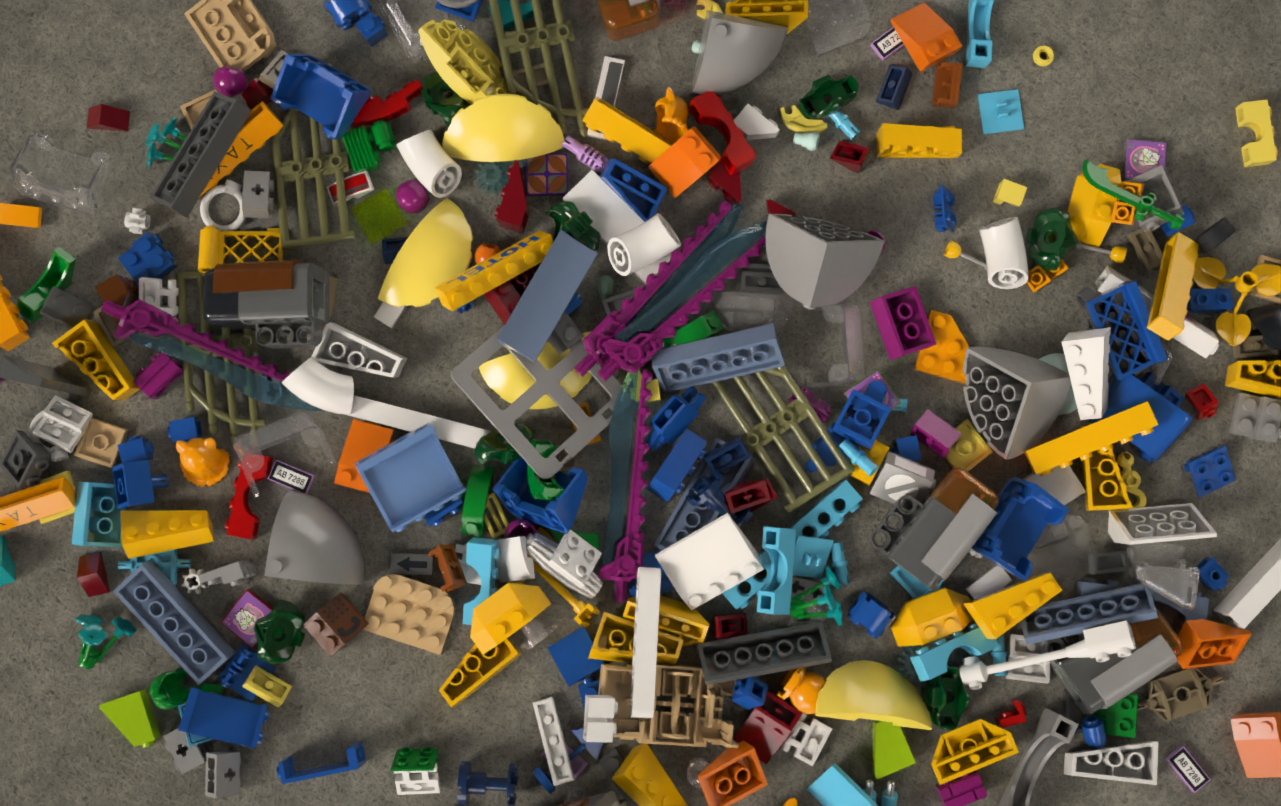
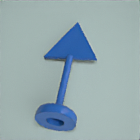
(593, 747)

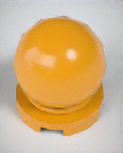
(801, 689)

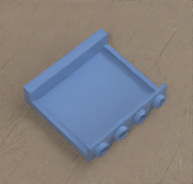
(410, 477)

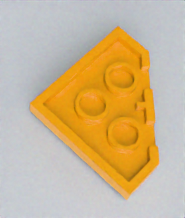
(948, 355)

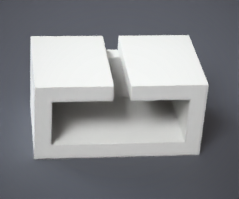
(599, 718)

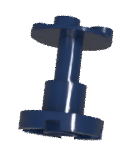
(707, 491)
(478, 783)

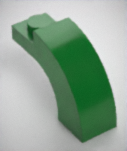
(696, 330)
(476, 500)

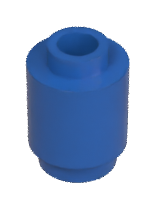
(1093, 732)

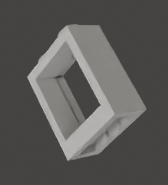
(1150, 179)

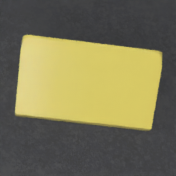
(267, 686)

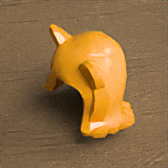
(671, 116)
(202, 461)

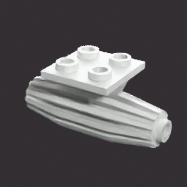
(568, 561)

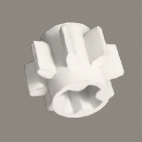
(137, 221)
(190, 584)

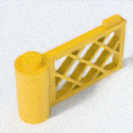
(213, 246)

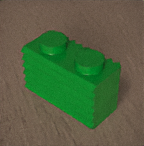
(361, 151)

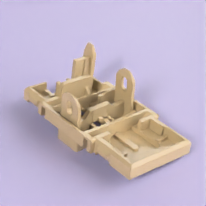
(698, 728)

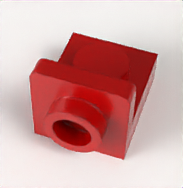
(1202, 401)
(1010, 718)

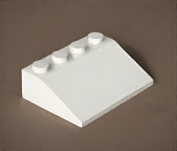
(1158, 524)
(709, 561)

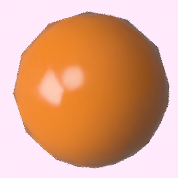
(485, 251)

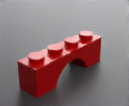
(709, 110)
(242, 520)

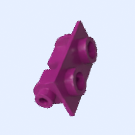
(821, 408)

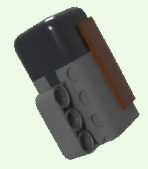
(271, 299)

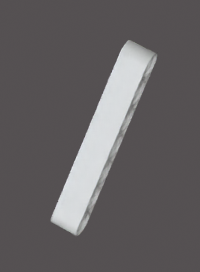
(411, 420)
(645, 642)

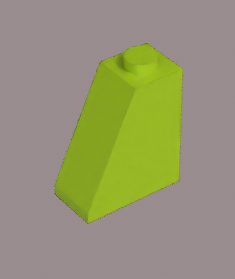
(133, 718)
(889, 749)

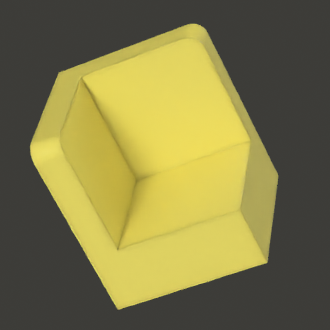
(1010, 193)

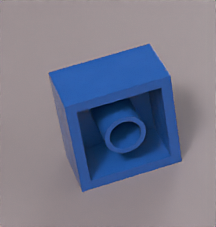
(135, 484)

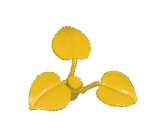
(1267, 278)

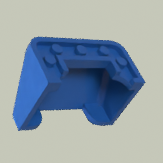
(319, 93)
(1170, 418)
(554, 514)
(1019, 522)

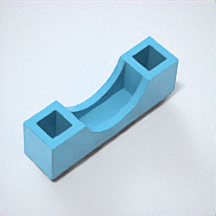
(978, 35)
(482, 557)
(776, 594)
(933, 661)

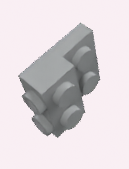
(1257, 418)
(234, 573)

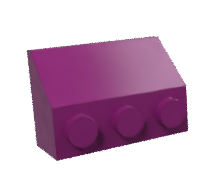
(902, 323)

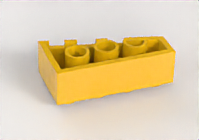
(918, 141)

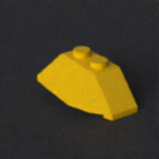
(779, 12)
(1092, 208)
(505, 614)
(931, 617)
(675, 620)
(971, 749)

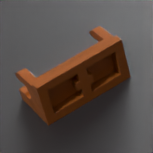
(947, 85)
(449, 567)

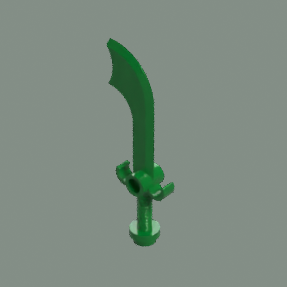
(1098, 178)

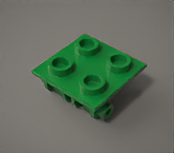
(1121, 717)
(415, 759)

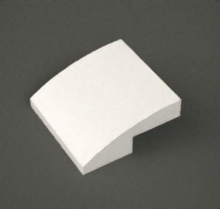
(63, 424)
(513, 560)
(1033, 673)

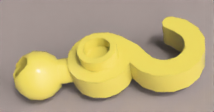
(1131, 478)

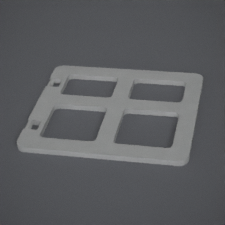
(546, 383)

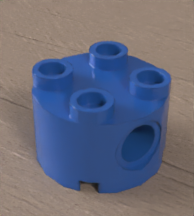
(347, 11)
(871, 613)

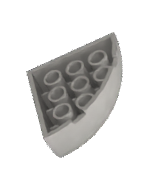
(734, 52)
(819, 258)
(1012, 397)
(313, 543)

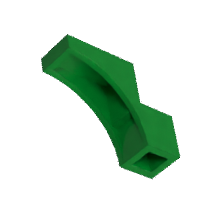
(57, 274)

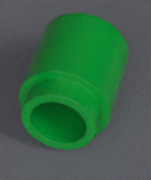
(383, 135)

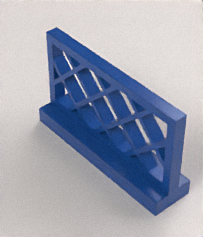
(1139, 318)

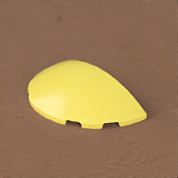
(463, 60)
(502, 130)
(429, 257)
(511, 379)
(873, 693)

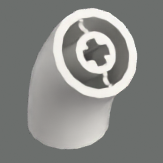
(430, 163)
(642, 245)
(1005, 253)
(321, 387)

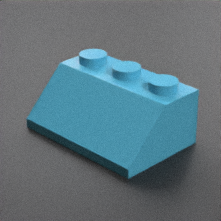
(96, 516)

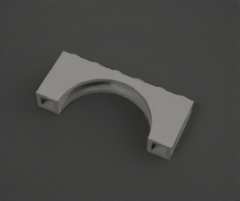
(1047, 736)

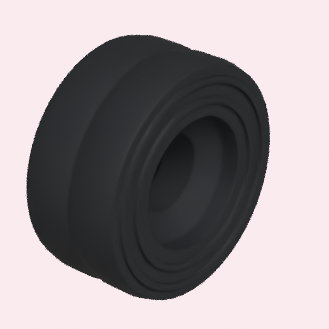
(1215, 235)

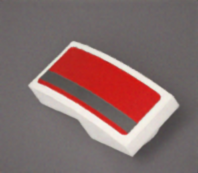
(355, 187)

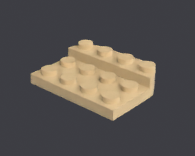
(232, 32)
(410, 612)

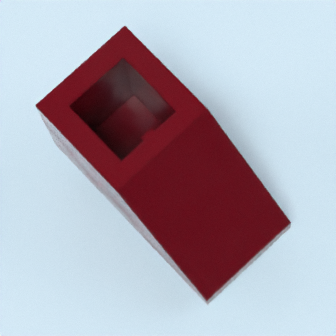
(729, 185)

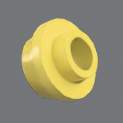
(1045, 50)

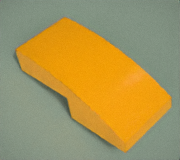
(1124, 212)
(20, 215)
(1039, 277)

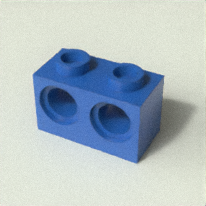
(1210, 300)

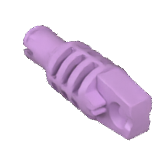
(586, 154)

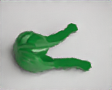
(169, 691)

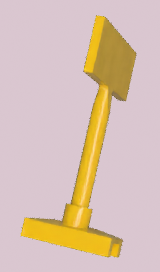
(583, 611)

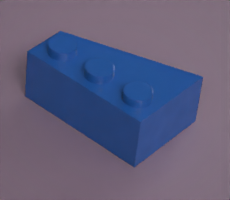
(634, 188)
(677, 466)

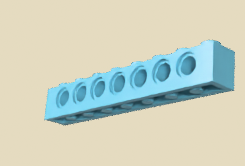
(851, 503)

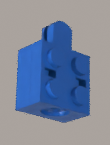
(864, 414)

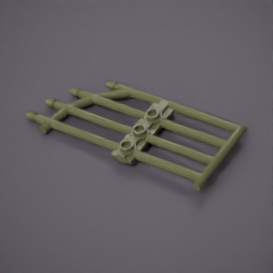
(540, 37)
(307, 168)
(244, 340)
(777, 424)

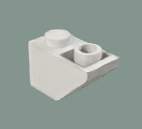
(755, 125)

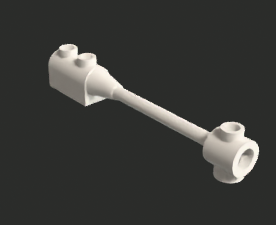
(1098, 644)

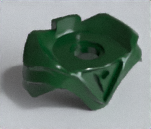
(843, 91)
(432, 94)
(574, 224)
(1044, 246)
(492, 446)
(279, 633)
(934, 696)

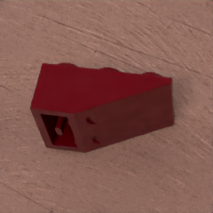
(514, 210)
(507, 295)
(768, 726)

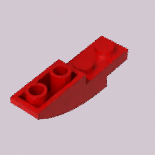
(393, 107)

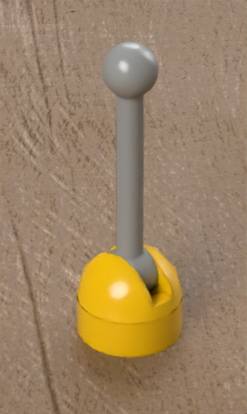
(953, 250)
(1117, 253)

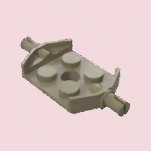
(1163, 699)

